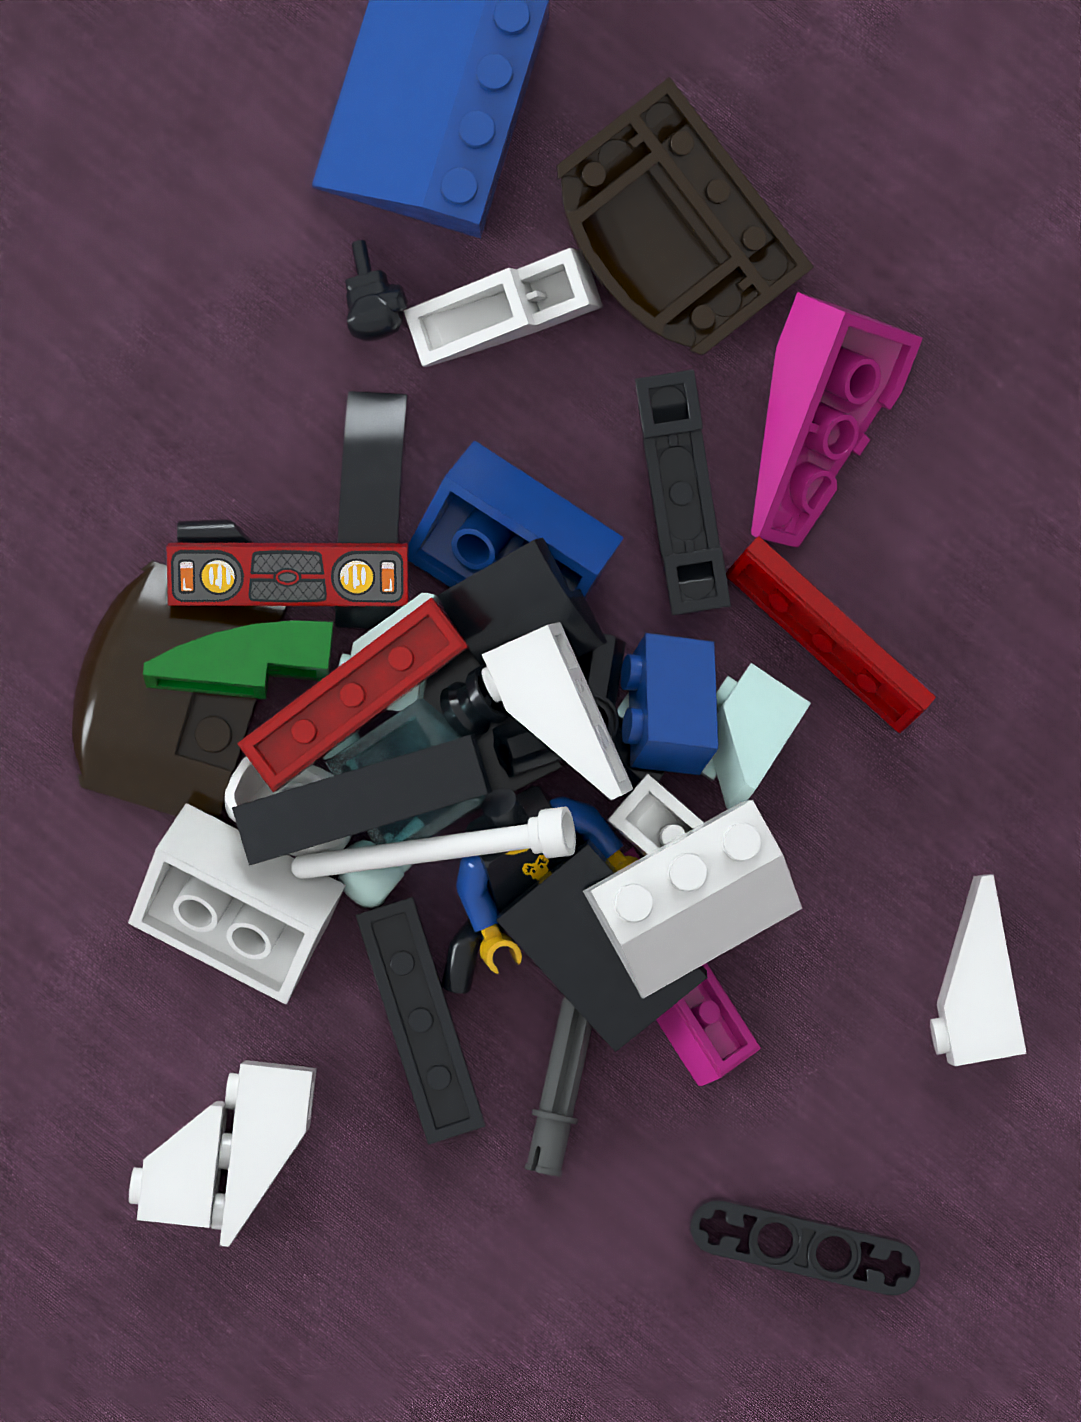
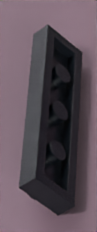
(420, 1020)

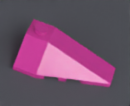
(824, 393)

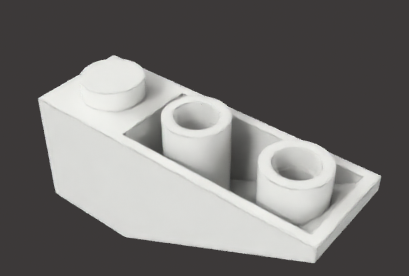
(269, 1122)

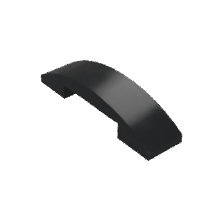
(371, 484)
(681, 492)

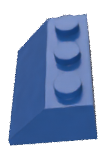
(493, 509)

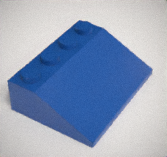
(432, 107)

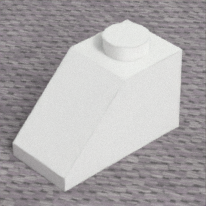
(182, 1173)

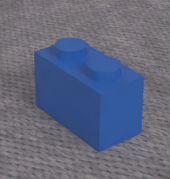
(670, 704)

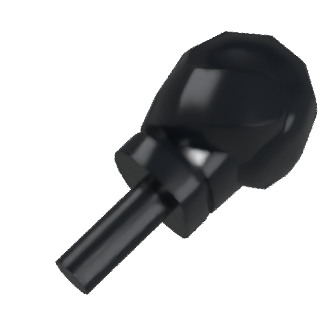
(372, 302)

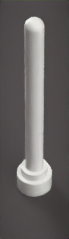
(547, 833)

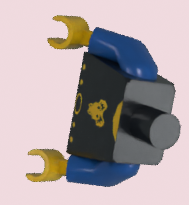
(496, 879)

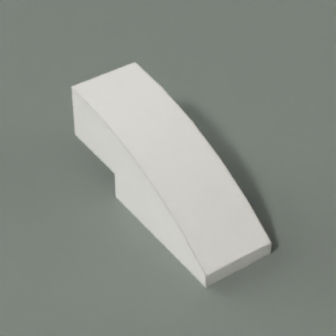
(503, 307)

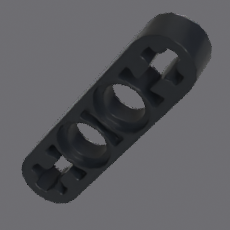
(801, 1254)

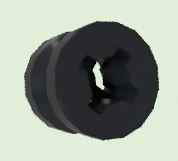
(470, 706)

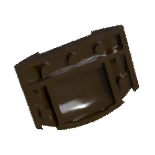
(675, 223)
(150, 741)

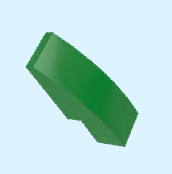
(244, 658)

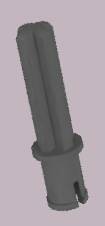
(559, 1092)

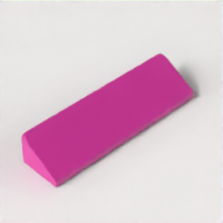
(707, 1029)

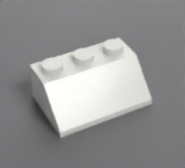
(695, 897)
(231, 915)

